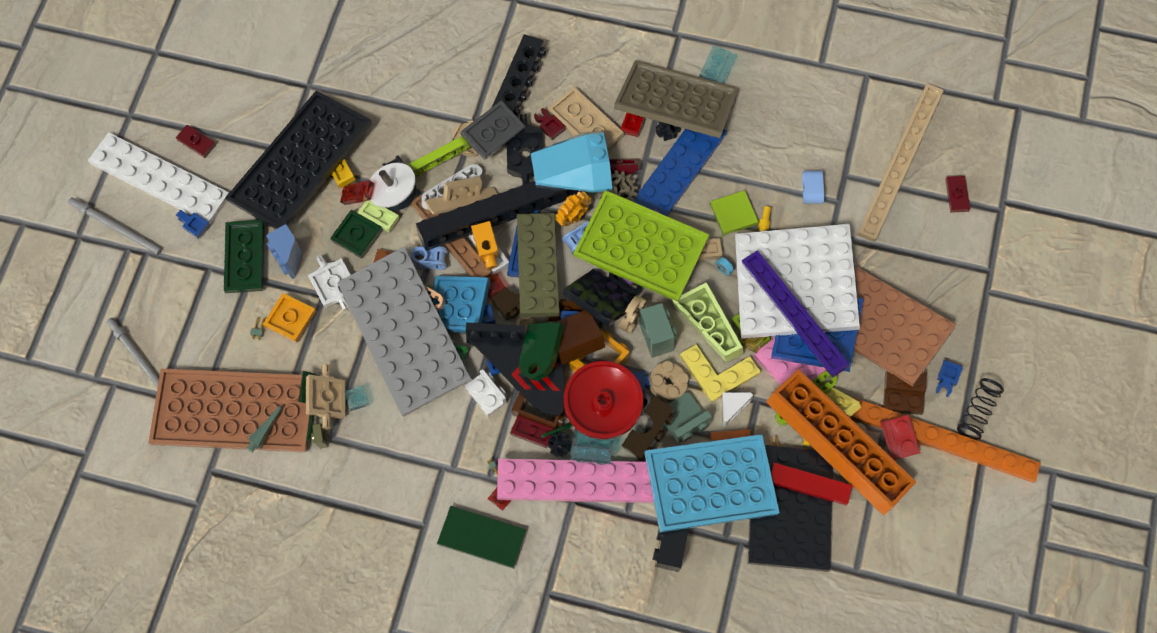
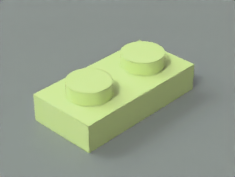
(379, 215)

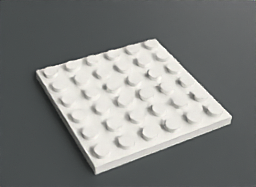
(813, 266)

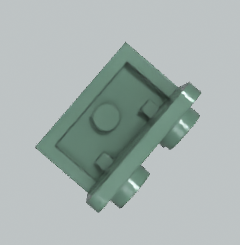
(688, 418)

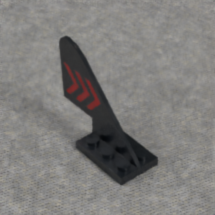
(503, 348)

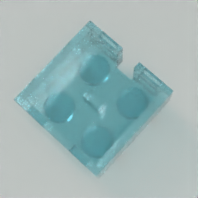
(590, 449)

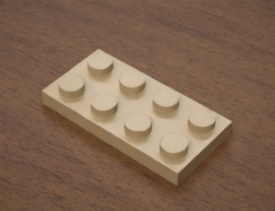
(582, 116)

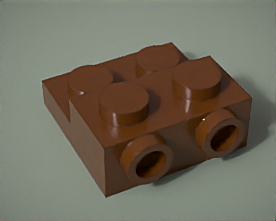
(902, 396)

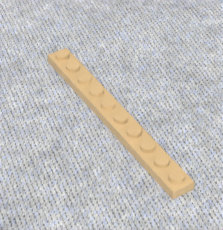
(900, 163)

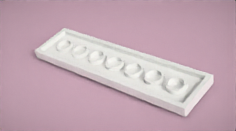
(158, 178)

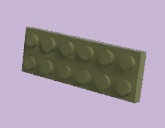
(537, 265)

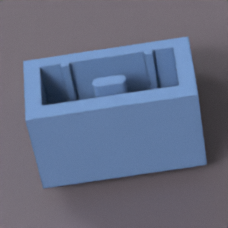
(285, 250)

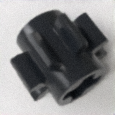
(666, 131)
(559, 444)

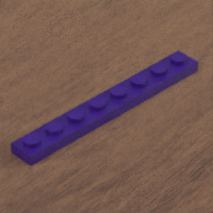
(795, 314)

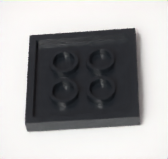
(599, 297)

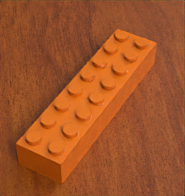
(841, 442)

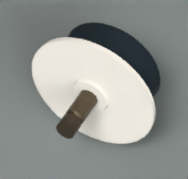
(393, 186)

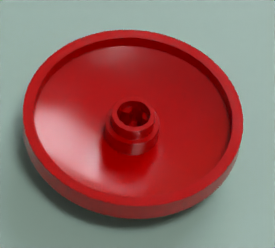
(603, 400)

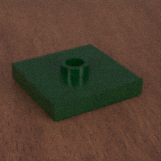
(356, 233)

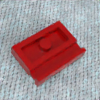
(900, 437)

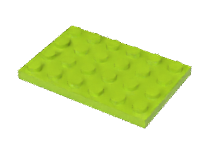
(641, 245)

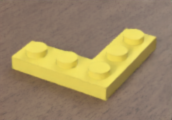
(713, 384)

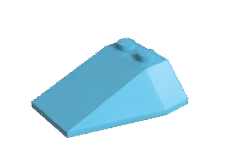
(574, 164)

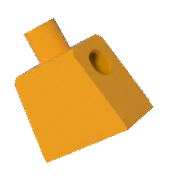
(484, 239)

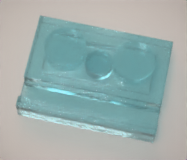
(718, 65)

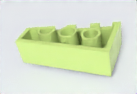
(708, 319)

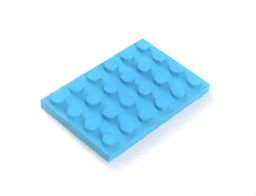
(711, 483)

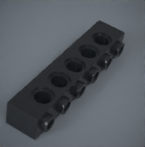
(528, 47)

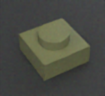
(319, 436)

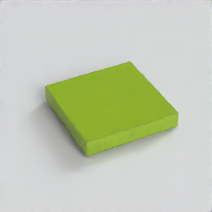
(733, 213)

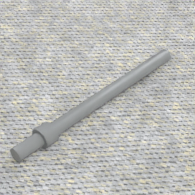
(86, 209)
(121, 335)

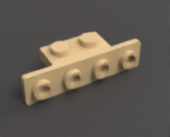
(459, 194)

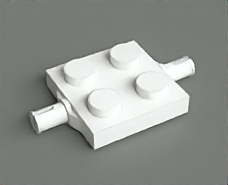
(325, 282)

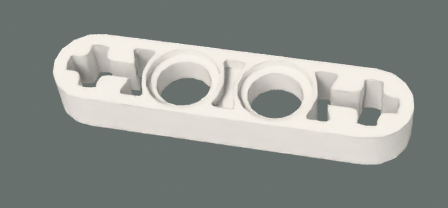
(462, 174)

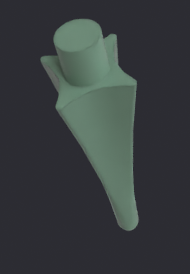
(258, 437)

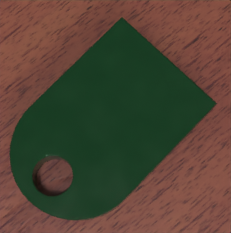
(540, 349)

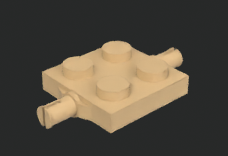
(325, 396)

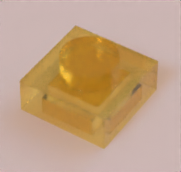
(753, 344)

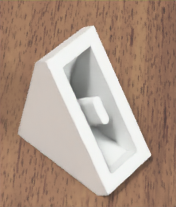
(733, 405)

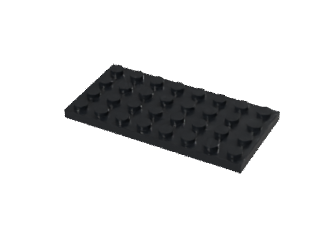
(299, 161)

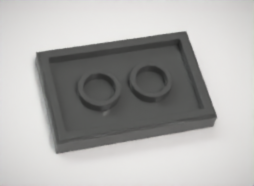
(492, 130)

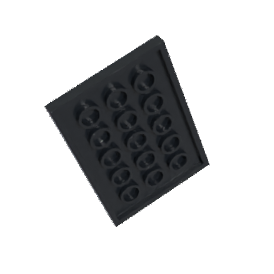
(802, 529)

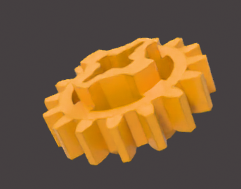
(573, 209)

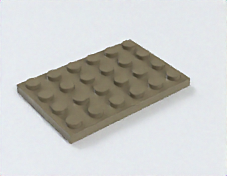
(676, 98)

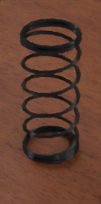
(987, 390)

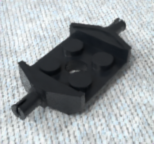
(528, 140)

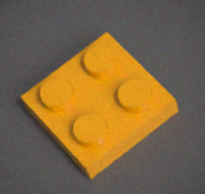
(289, 317)

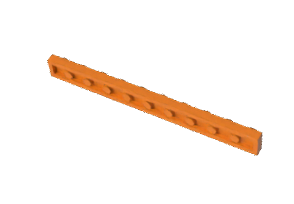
(954, 443)

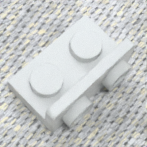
(486, 393)

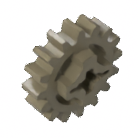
(625, 186)

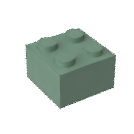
(657, 330)

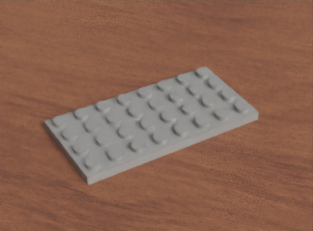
(404, 331)

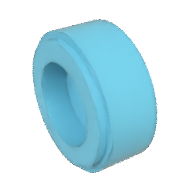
(724, 266)

